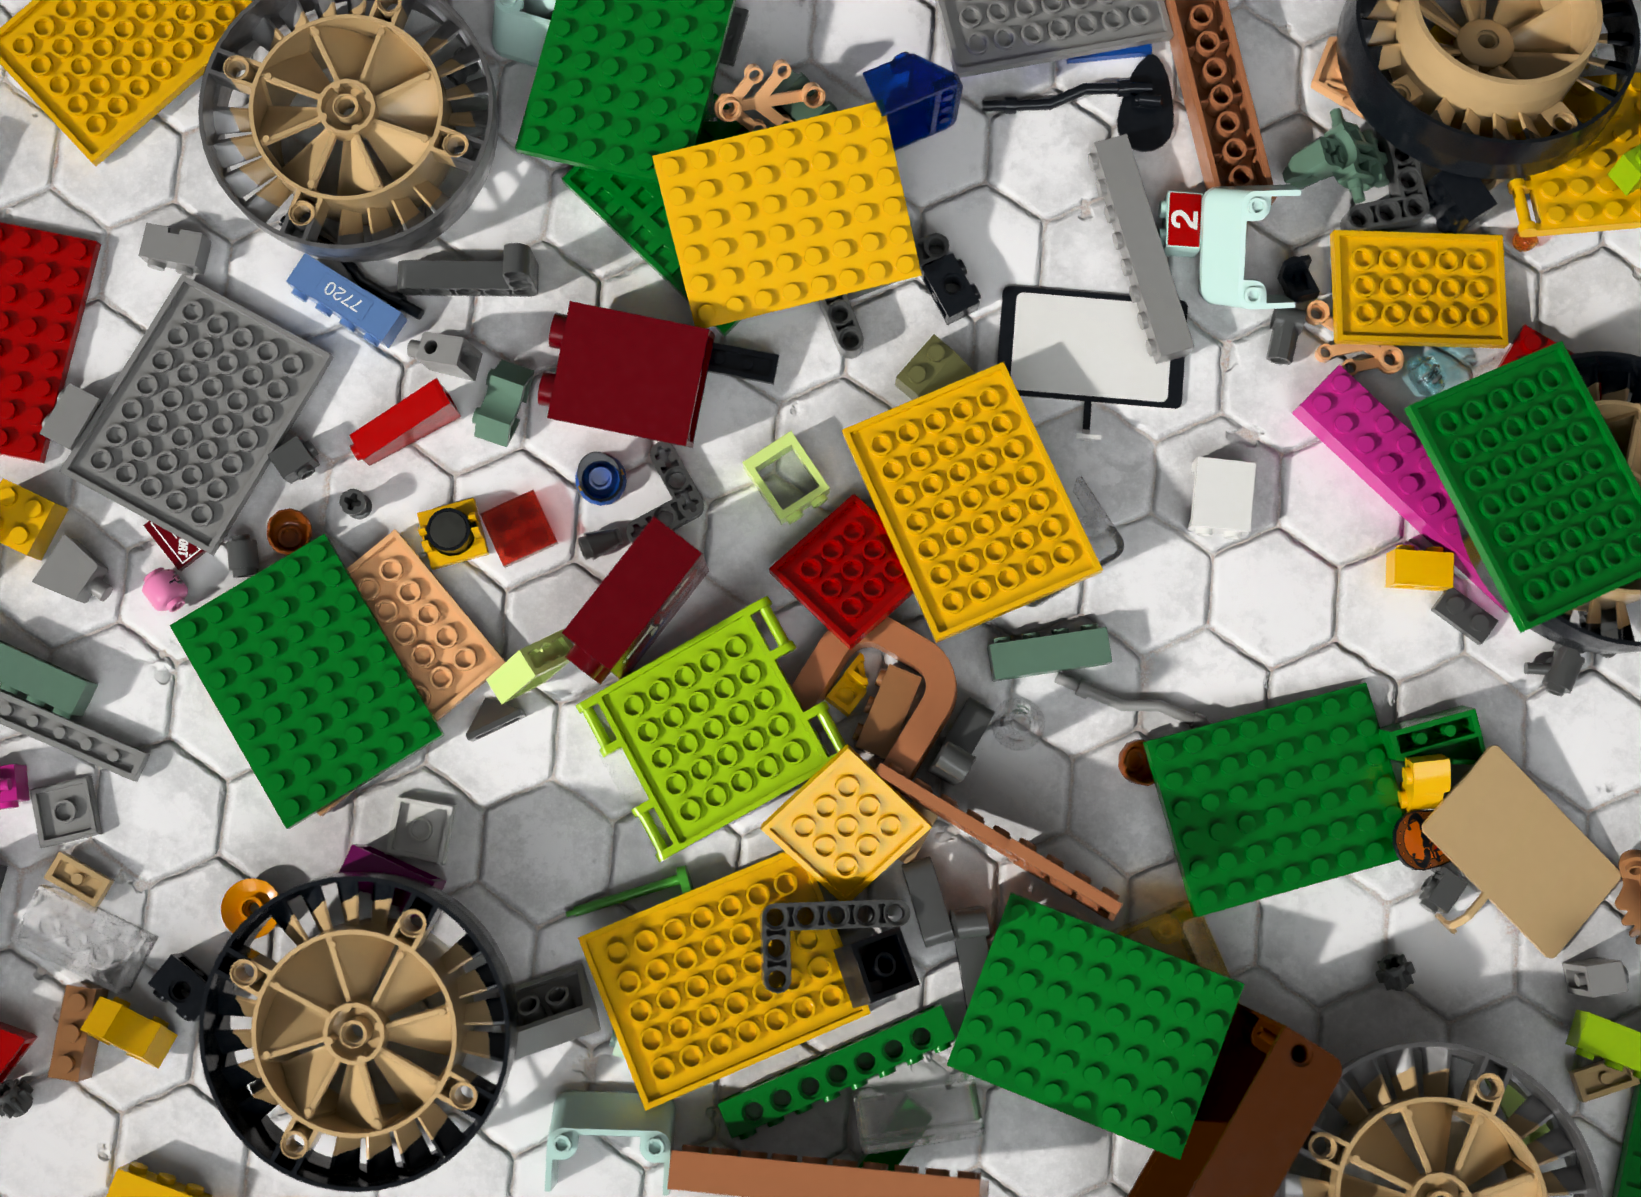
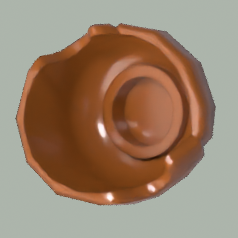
(288, 531)
(1134, 763)

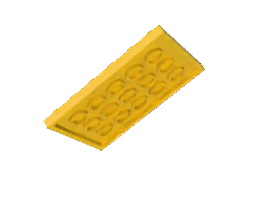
(1418, 289)

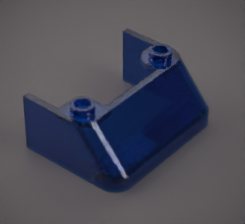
(915, 97)

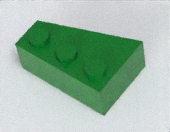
(1446, 732)

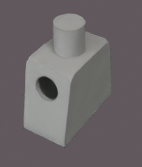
(446, 354)
(74, 572)

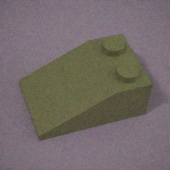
(932, 369)

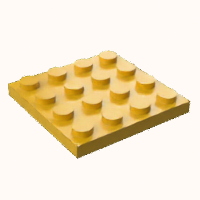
(846, 825)

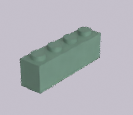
(1049, 653)
(44, 682)

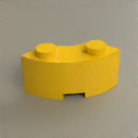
(1424, 782)
(138, 1036)

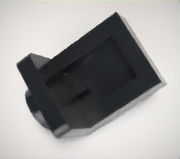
(1297, 279)

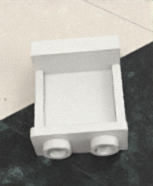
(1222, 497)

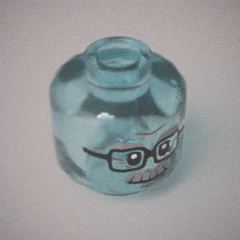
(1424, 375)

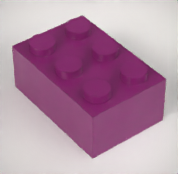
(369, 859)

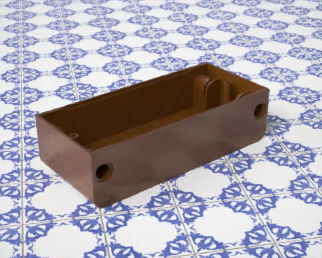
(1251, 1117)

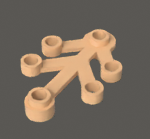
(764, 99)
(1377, 352)

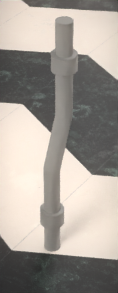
(1085, 689)

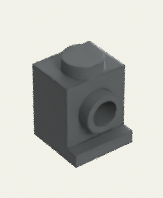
(1441, 890)

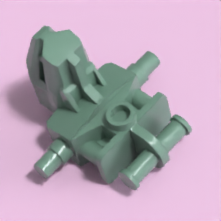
(1340, 153)

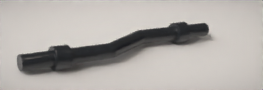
(1011, 105)
(394, 298)

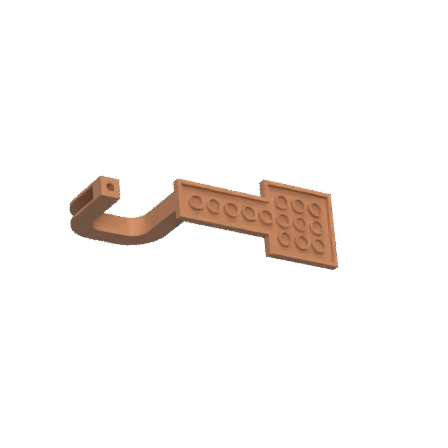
(918, 739)

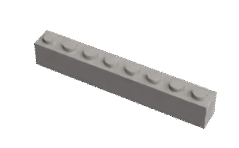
(1140, 249)

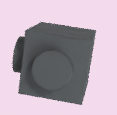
(295, 459)

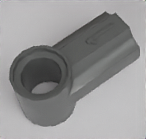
(1286, 327)

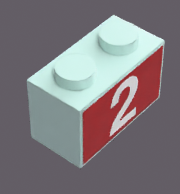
(1181, 223)

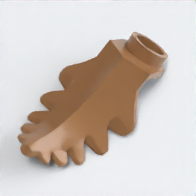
(1630, 894)

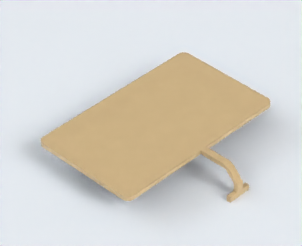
(1520, 853)

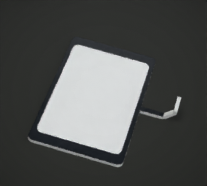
(1083, 351)

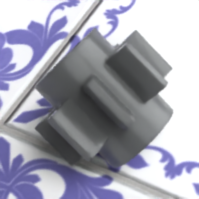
(1395, 972)
(15, 1098)

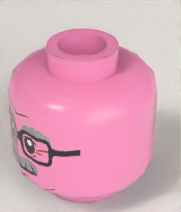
(165, 590)

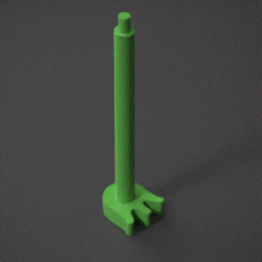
(683, 878)

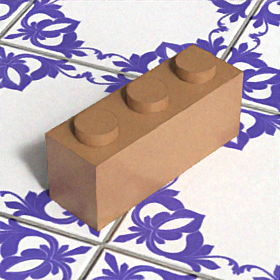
(886, 711)
(74, 1049)

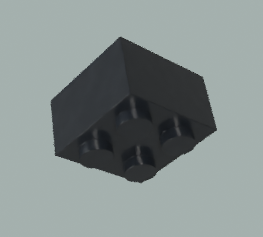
(1457, 201)
(876, 967)

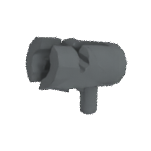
(1559, 670)

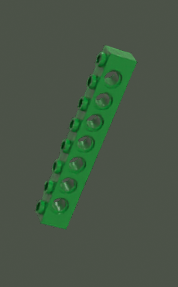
(734, 1106)

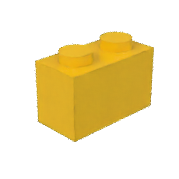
(1419, 569)

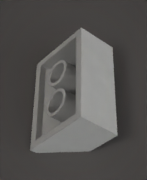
(554, 1010)

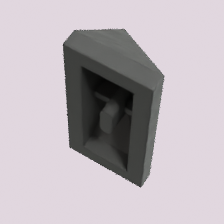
(492, 717)

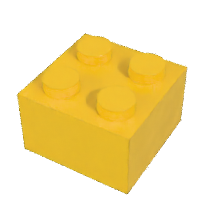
(28, 520)

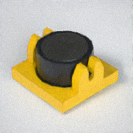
(452, 533)

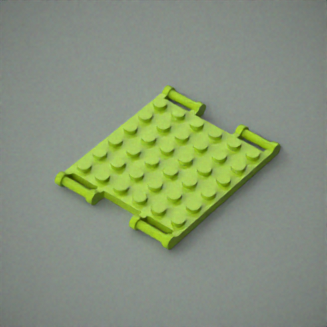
(712, 729)

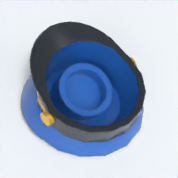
(600, 478)

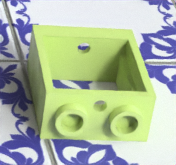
(769, 455)
(530, 667)

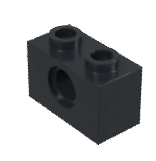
(951, 305)
(169, 980)

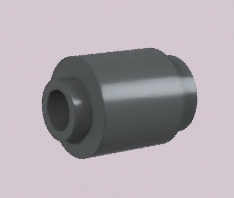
(242, 556)

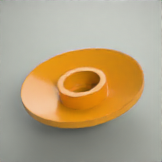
(240, 897)

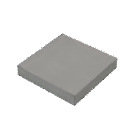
(66, 811)

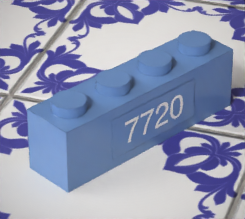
(347, 301)

